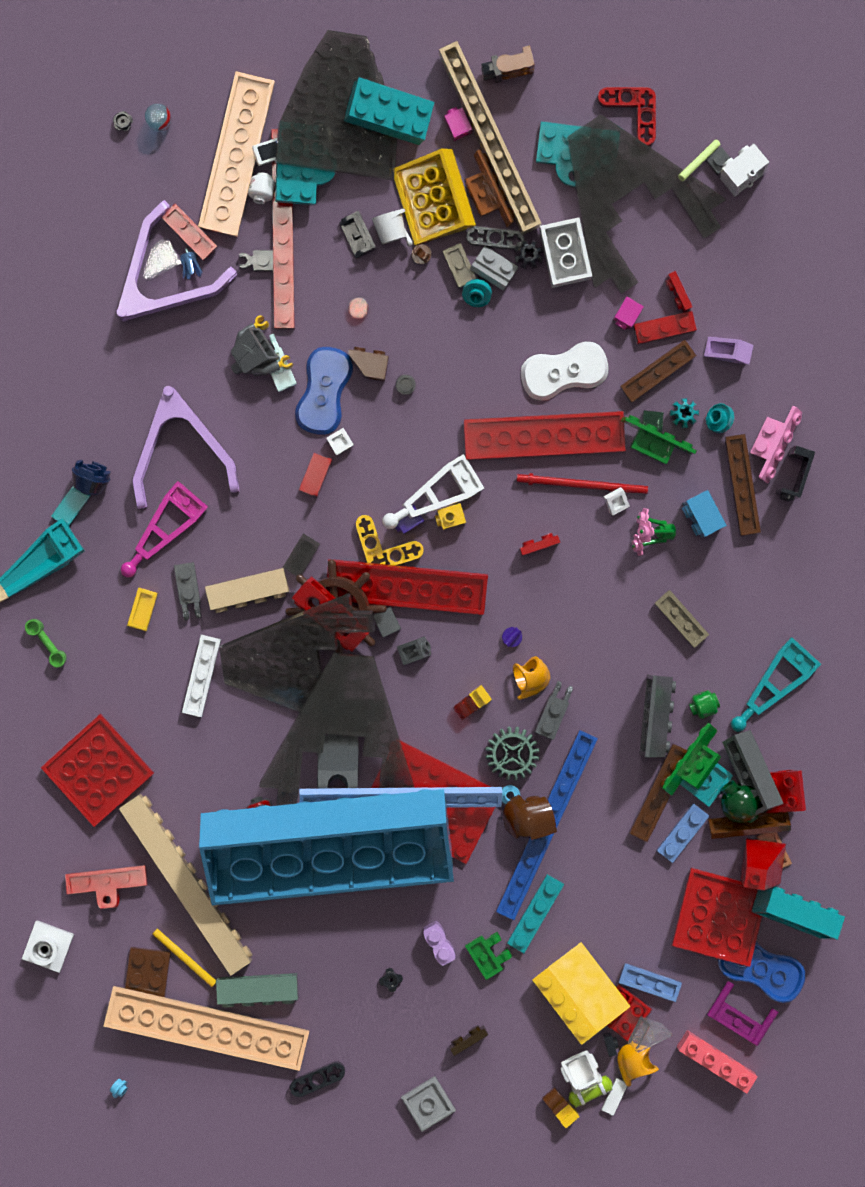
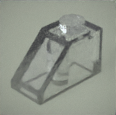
(160, 260)

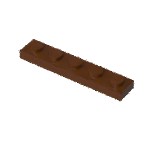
(742, 484)
(656, 797)

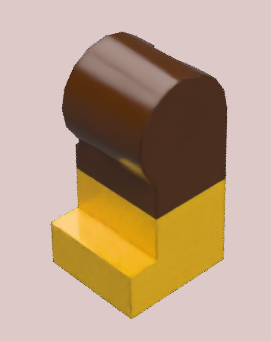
(561, 1107)

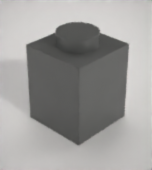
(386, 622)

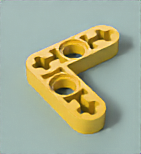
(377, 551)

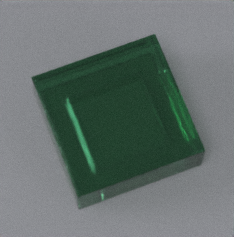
(653, 418)

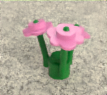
(645, 532)

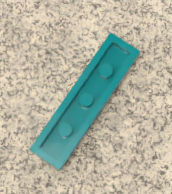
(535, 913)

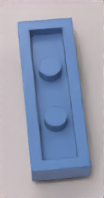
(682, 832)
(650, 982)

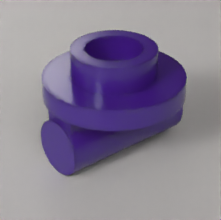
(512, 637)

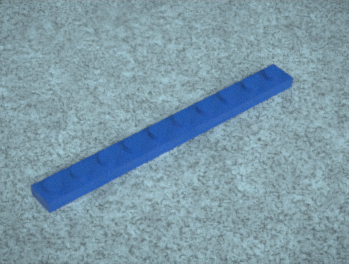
(536, 848)

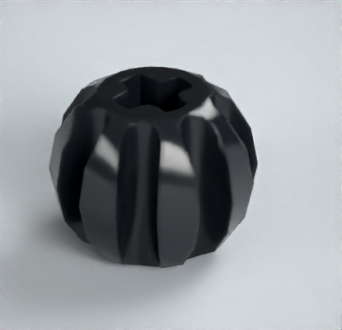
(528, 261)

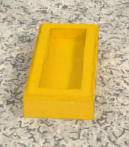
(142, 609)

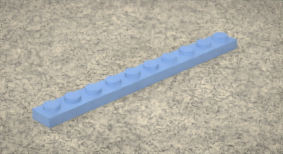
(454, 795)

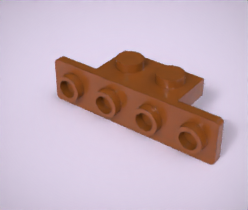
(485, 191)

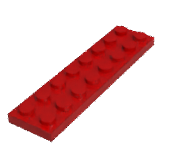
(544, 435)
(417, 587)

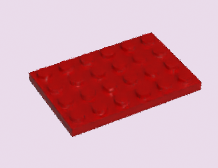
(465, 823)

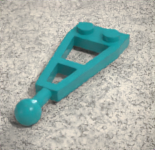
(795, 655)

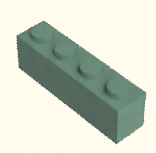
(257, 989)

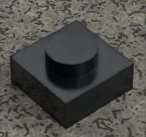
(611, 1044)

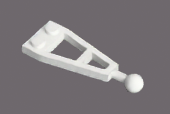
(463, 476)

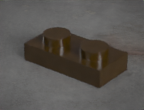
(475, 1035)

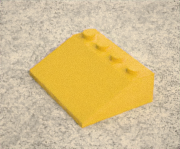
(433, 196)
(581, 993)

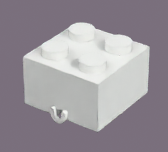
(744, 168)

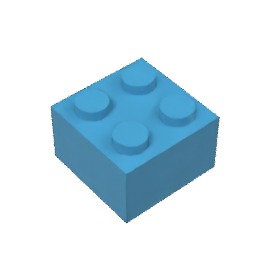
(703, 514)

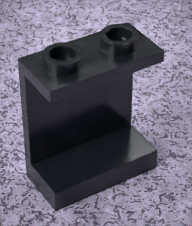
(807, 457)

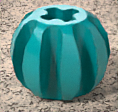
(678, 414)

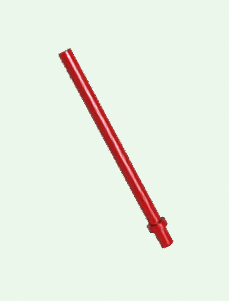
(530, 479)

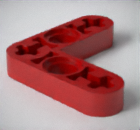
(636, 101)

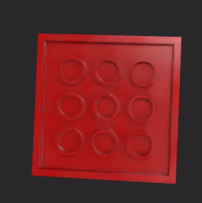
(97, 770)
(717, 918)

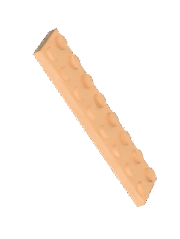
(234, 155)

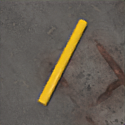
(184, 957)

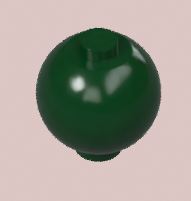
(739, 803)

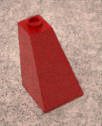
(762, 864)

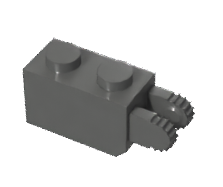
(553, 712)

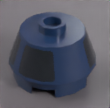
(90, 478)

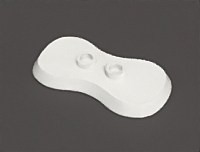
(548, 375)

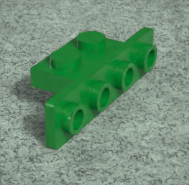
(653, 443)
(696, 763)

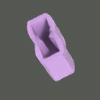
(442, 948)

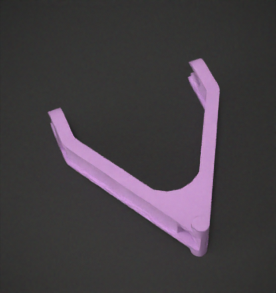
(134, 304)
(171, 407)

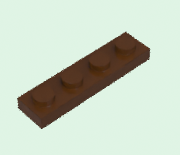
(658, 371)
(763, 824)

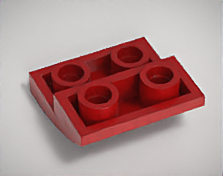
(626, 1022)

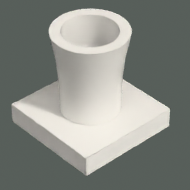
(55, 939)

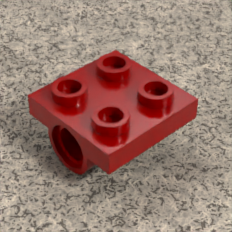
(791, 789)

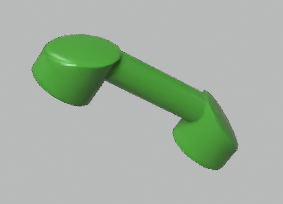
(36, 627)

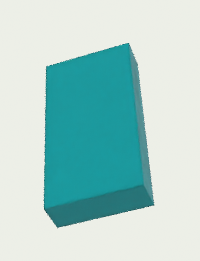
(70, 506)

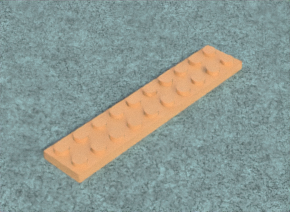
(206, 1028)

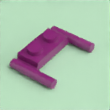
(738, 1021)

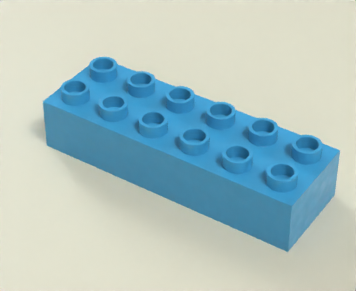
(326, 847)

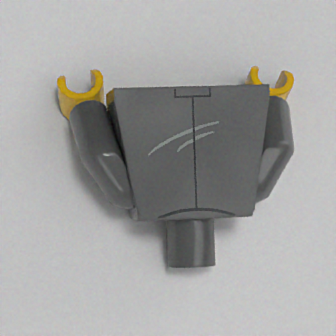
(254, 352)

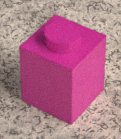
(457, 123)
(627, 313)

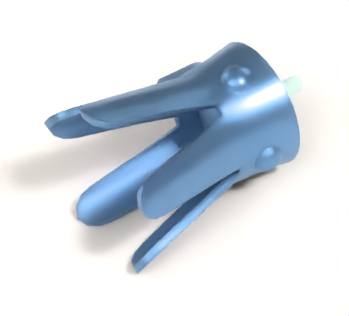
(189, 262)

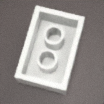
(565, 252)

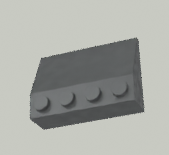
(656, 716)

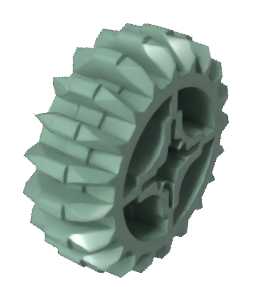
(500, 740)

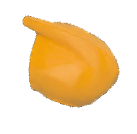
(531, 682)
(634, 1064)

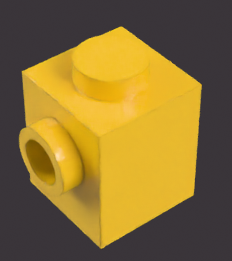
(450, 516)

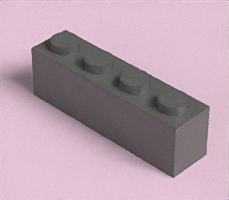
(752, 769)

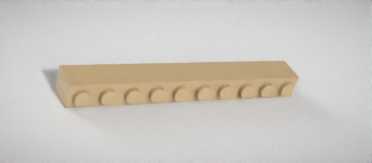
(489, 137)
(186, 884)

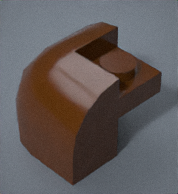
(529, 817)

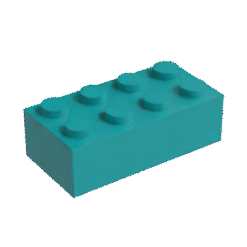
(389, 111)
(798, 914)

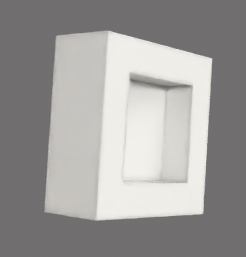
(340, 441)
(616, 501)

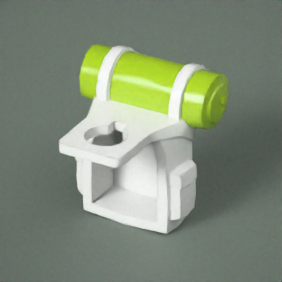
(584, 1078)

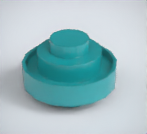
(477, 293)
(720, 418)

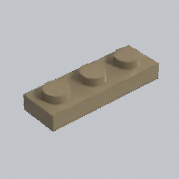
(681, 618)

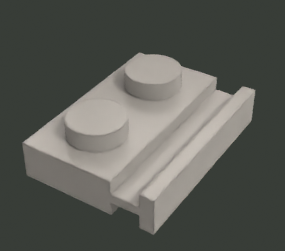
(494, 268)

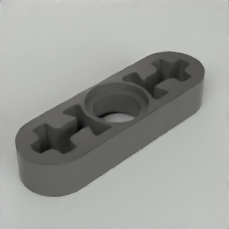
(509, 244)

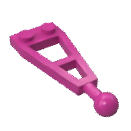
(185, 501)

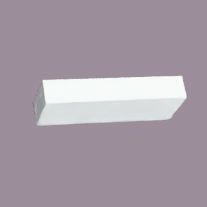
(614, 1096)

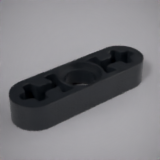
(301, 1079)

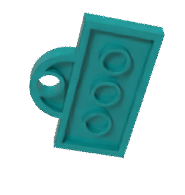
(554, 149)
(299, 184)

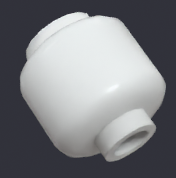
(261, 188)

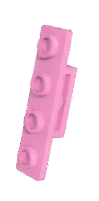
(773, 442)

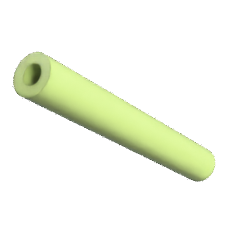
(699, 160)

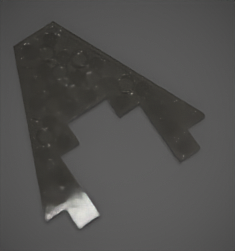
(610, 165)
(342, 702)

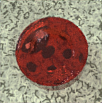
(358, 308)

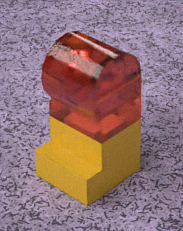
(472, 702)

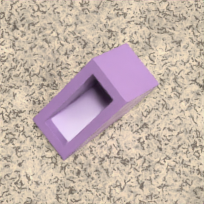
(729, 350)

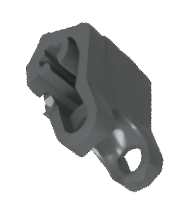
(338, 761)

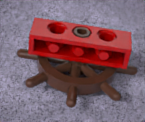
(316, 589)

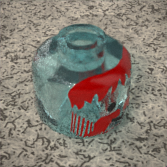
(159, 124)

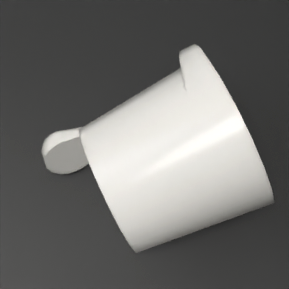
(391, 227)

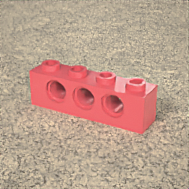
(717, 1061)

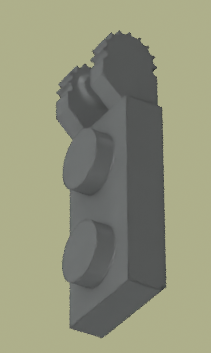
(188, 588)

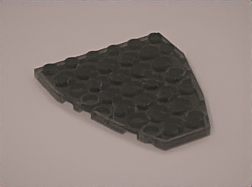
(313, 122)

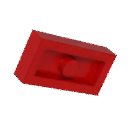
(675, 285)
(530, 546)

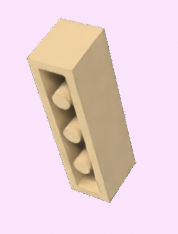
(247, 589)

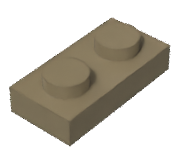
(459, 264)

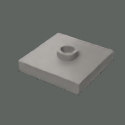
(428, 1103)

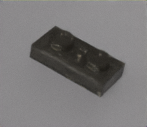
(301, 555)

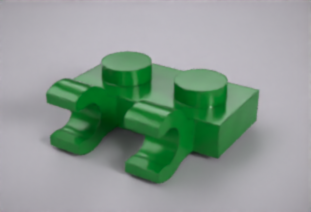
(484, 956)

